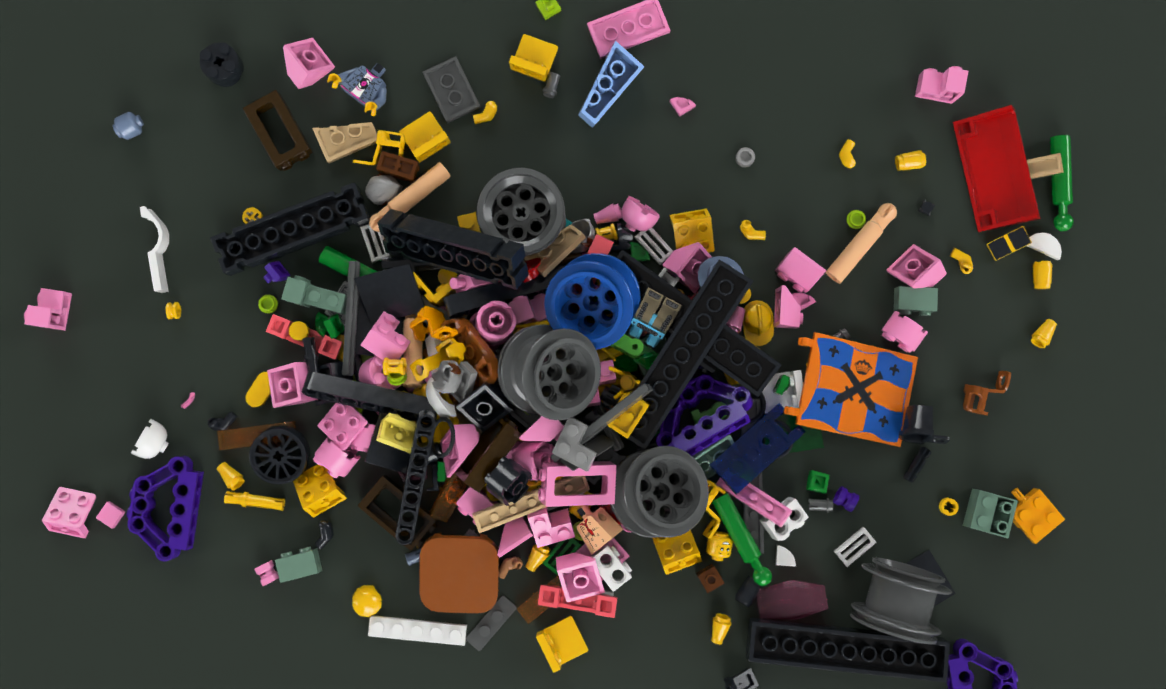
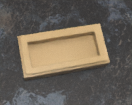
(1045, 165)

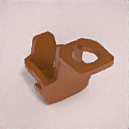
(972, 390)

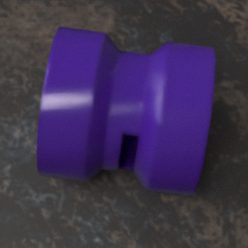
(846, 499)

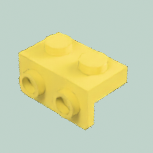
(396, 432)

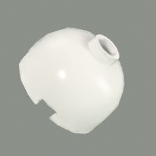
(151, 441)

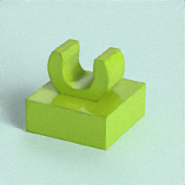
(548, 8)

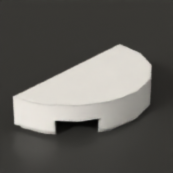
(1046, 245)

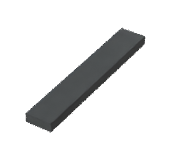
(612, 414)

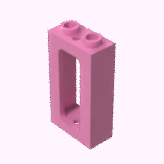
(555, 469)

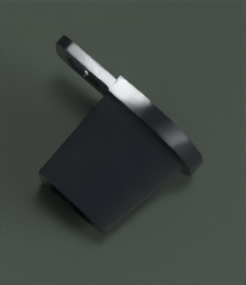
(919, 426)

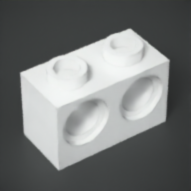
(790, 524)
(615, 564)

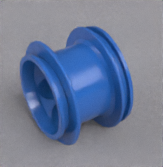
(613, 276)

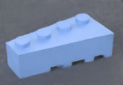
(614, 77)

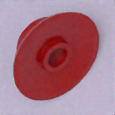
(532, 265)

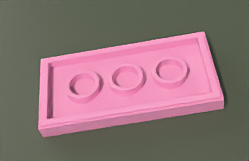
(628, 26)

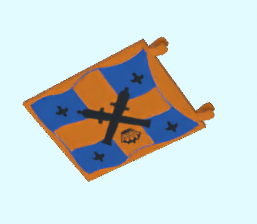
(855, 389)

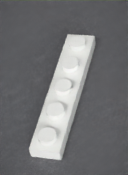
(417, 630)

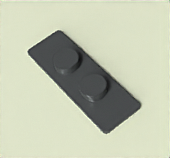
(598, 444)
(491, 623)

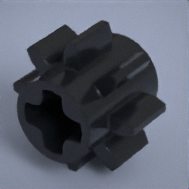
(608, 394)

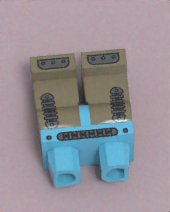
(648, 319)

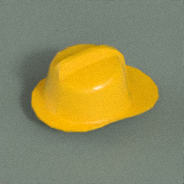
(758, 323)

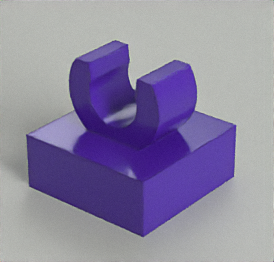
(276, 272)

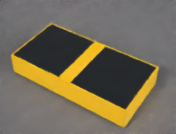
(1009, 243)

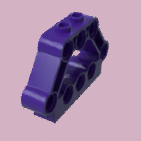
(721, 428)
(151, 533)
(959, 663)

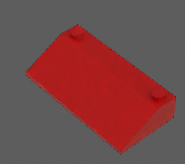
(996, 169)

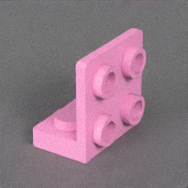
(342, 424)
(68, 512)

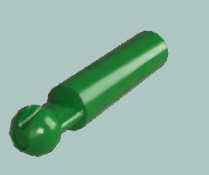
(1062, 183)
(340, 262)
(742, 538)

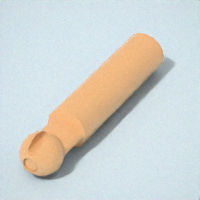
(413, 194)
(861, 243)
(413, 352)

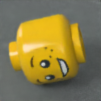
(719, 546)

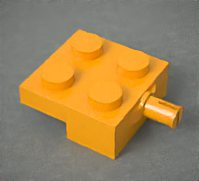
(1035, 514)

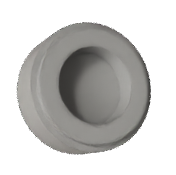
(745, 157)

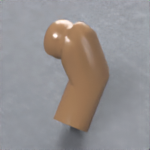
(509, 564)

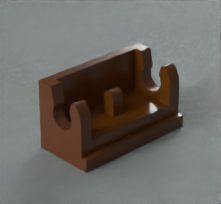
(398, 167)

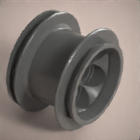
(511, 185)
(532, 364)
(689, 485)
(900, 600)

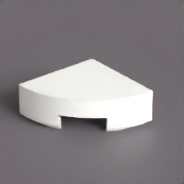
(784, 557)

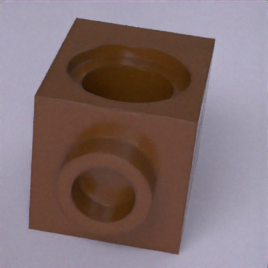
(710, 578)

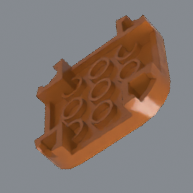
(477, 354)
(459, 573)

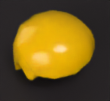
(366, 601)

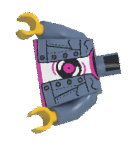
(363, 86)

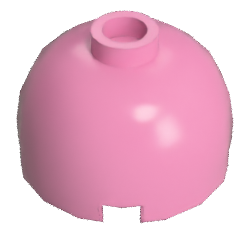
(637, 215)

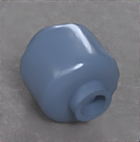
(128, 125)

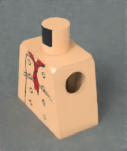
(597, 528)

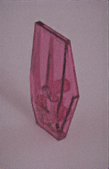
(791, 600)

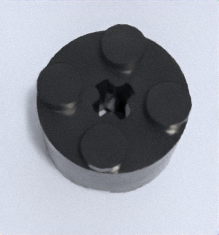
(221, 54)
(508, 481)

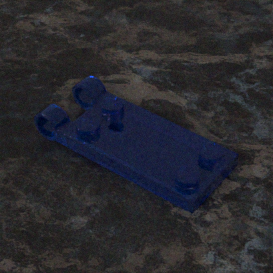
(750, 456)

